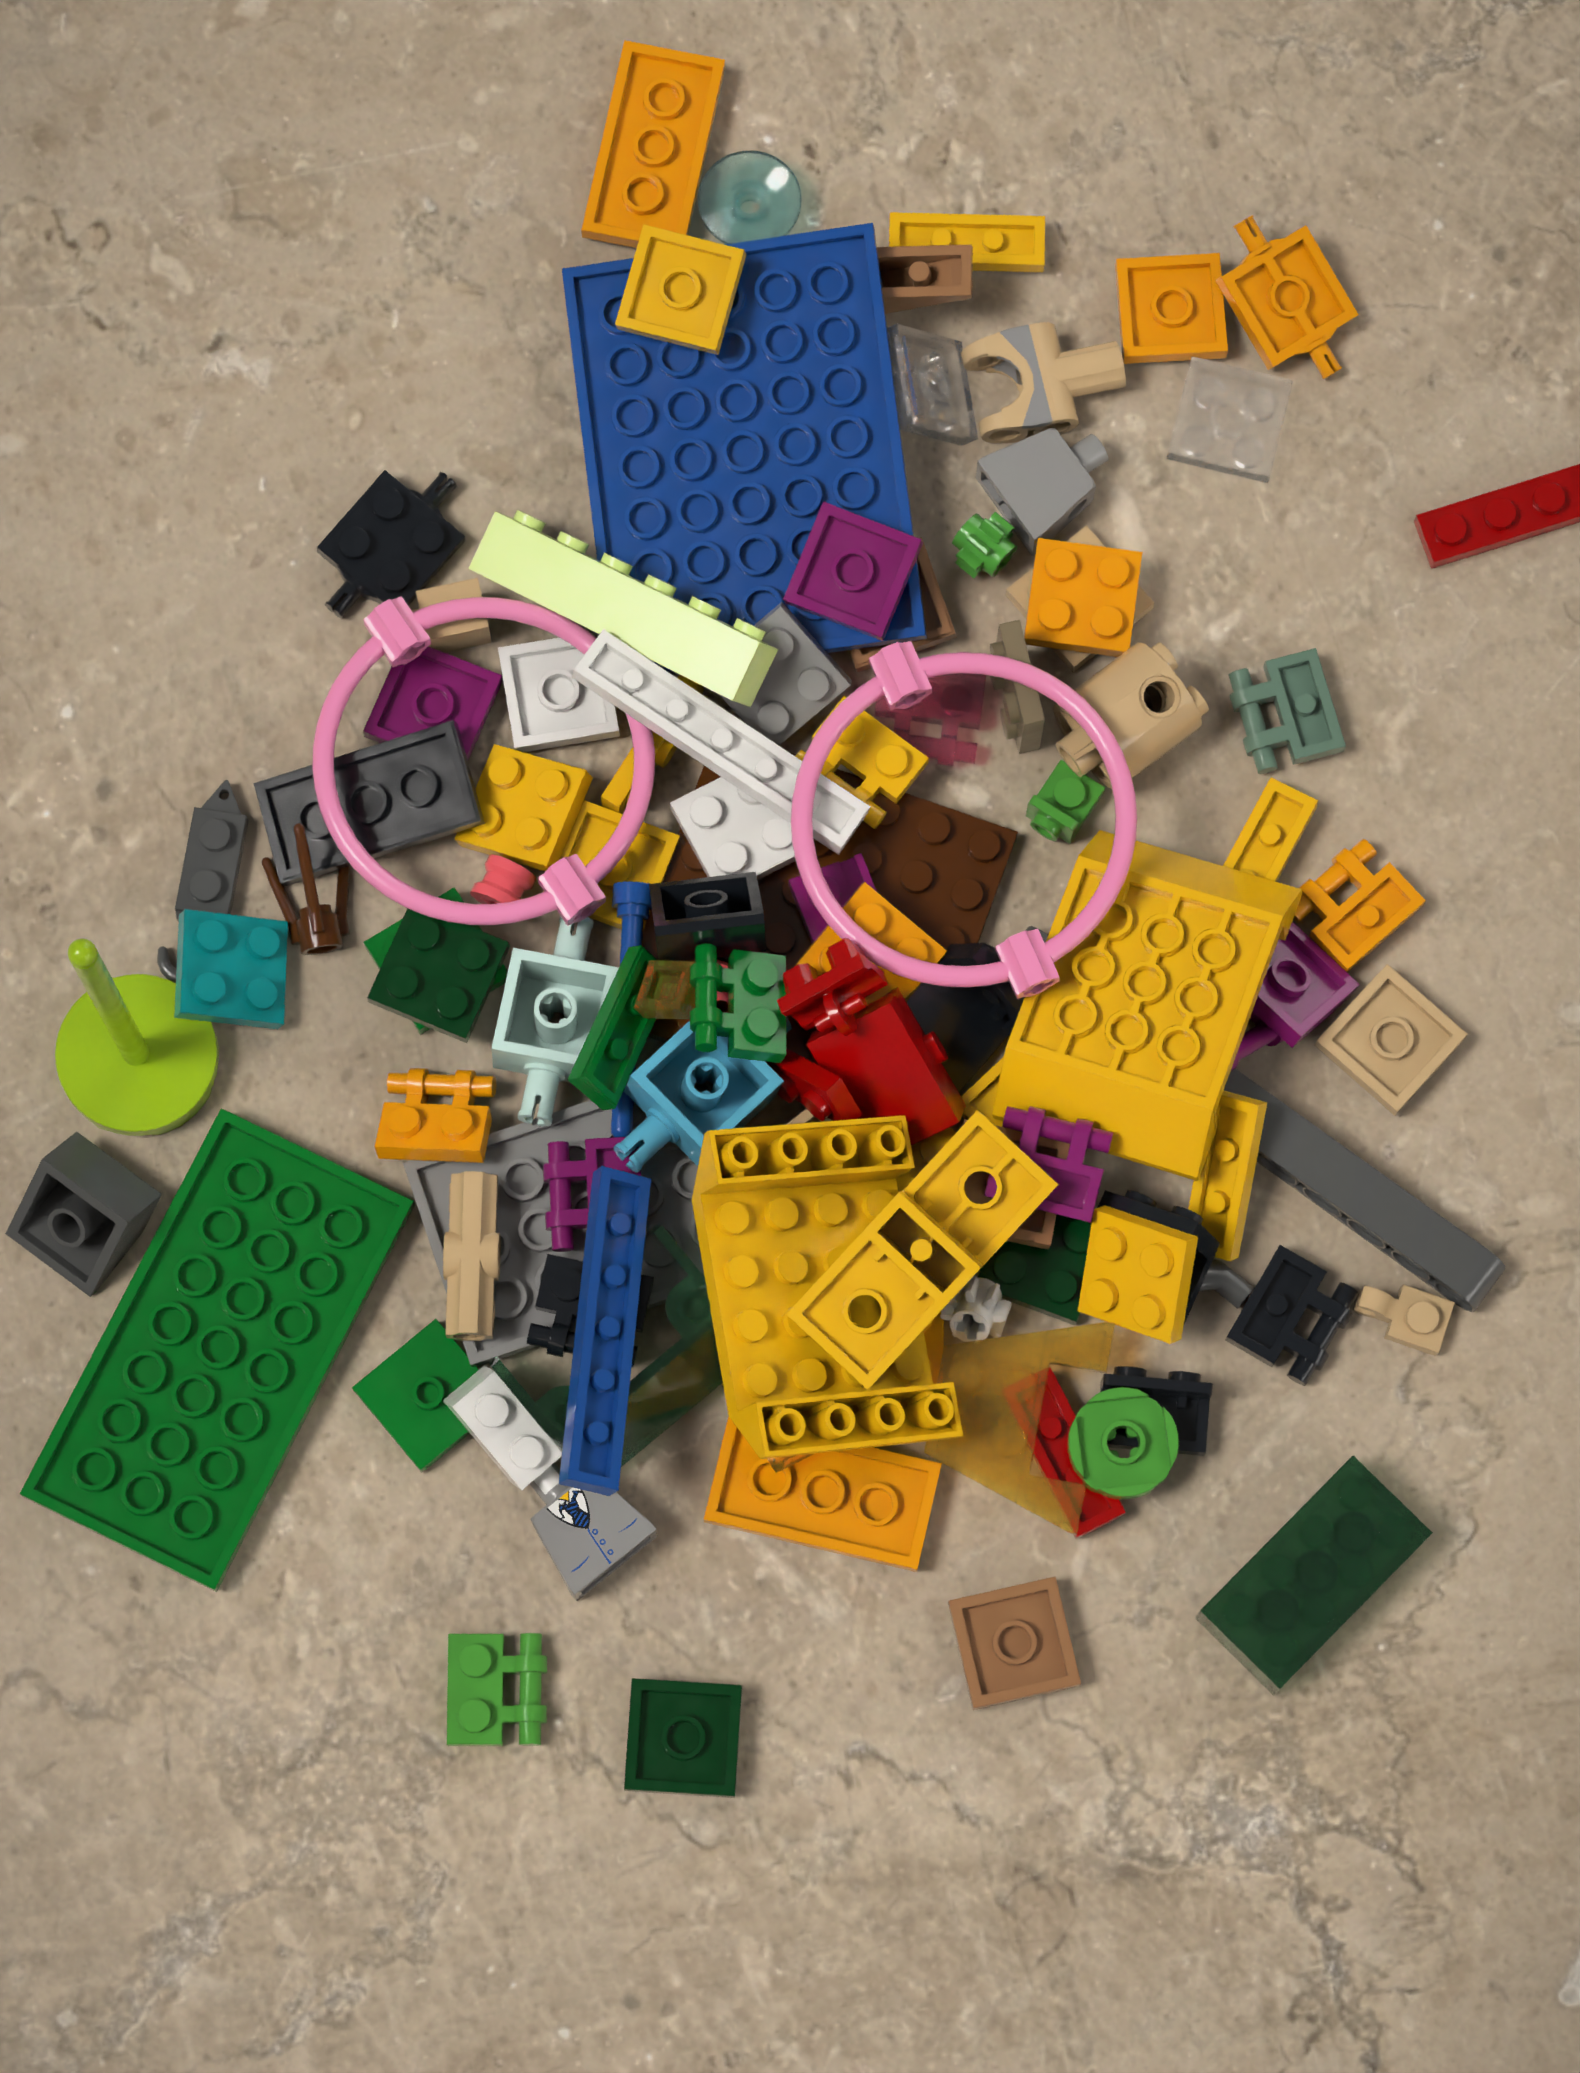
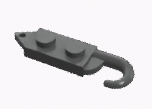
(210, 862)

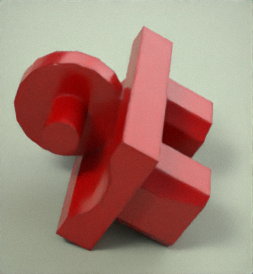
(836, 993)

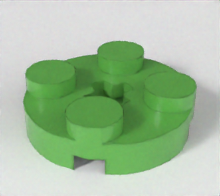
(1143, 1419)

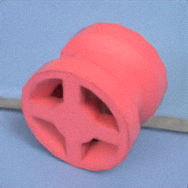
(502, 882)

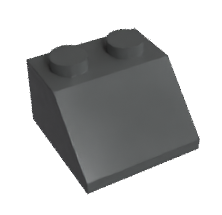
(82, 1212)

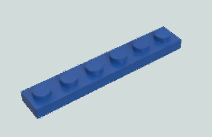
(605, 1331)

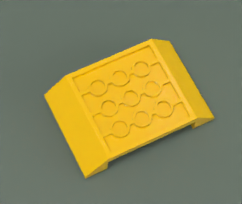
(1148, 1003)
(769, 1223)

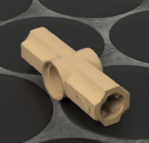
(471, 1256)

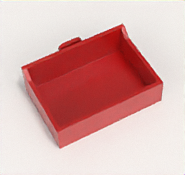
(892, 1067)

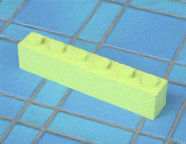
(636, 612)

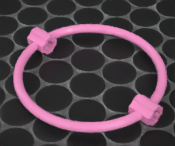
(401, 638)
(903, 683)

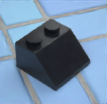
(707, 911)

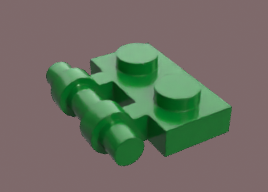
(753, 1018)

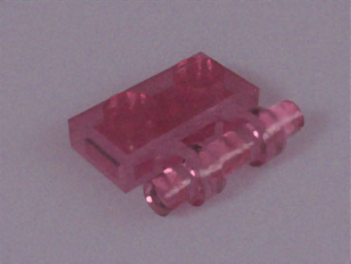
(953, 704)

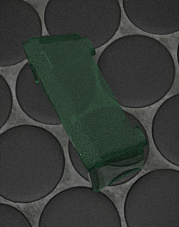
(663, 1388)

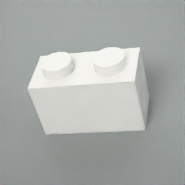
(503, 1427)

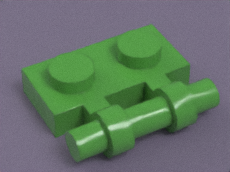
(477, 1689)

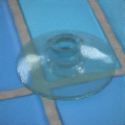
(746, 178)

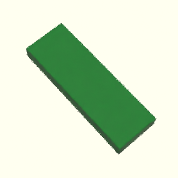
(615, 1035)

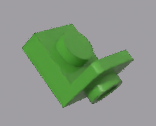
(1063, 804)

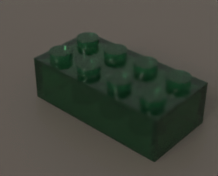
(1313, 1575)

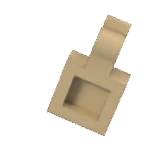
(1413, 1318)

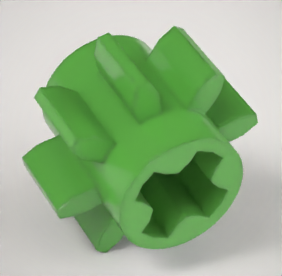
(984, 545)

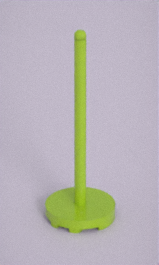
(126, 1053)

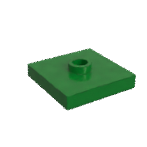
(410, 1391)

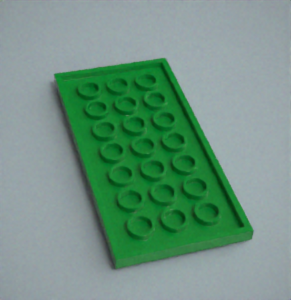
(217, 1350)

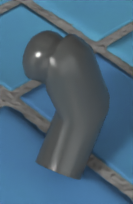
(1227, 1283)

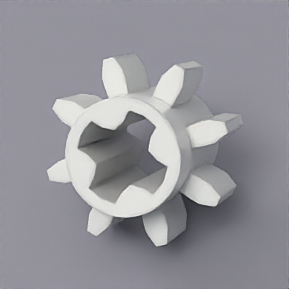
(977, 1311)

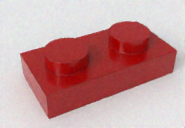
(815, 1087)

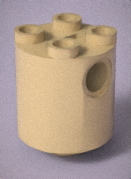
(1119, 699)

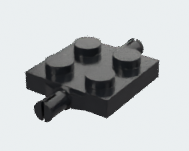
(390, 542)

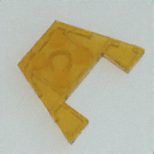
(1000, 1408)

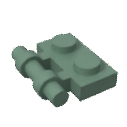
(1303, 708)

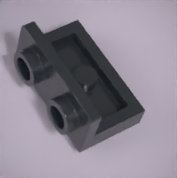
(1182, 1397)

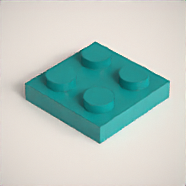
(231, 969)

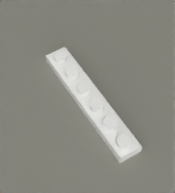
(714, 737)

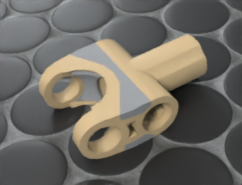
(1043, 377)

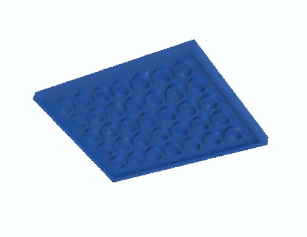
(724, 458)

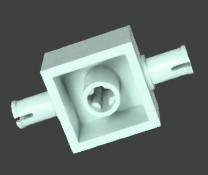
(533, 991)

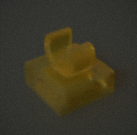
(666, 990)

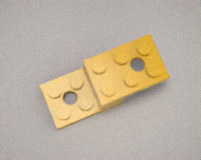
(922, 1249)

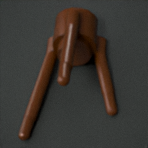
(318, 928)

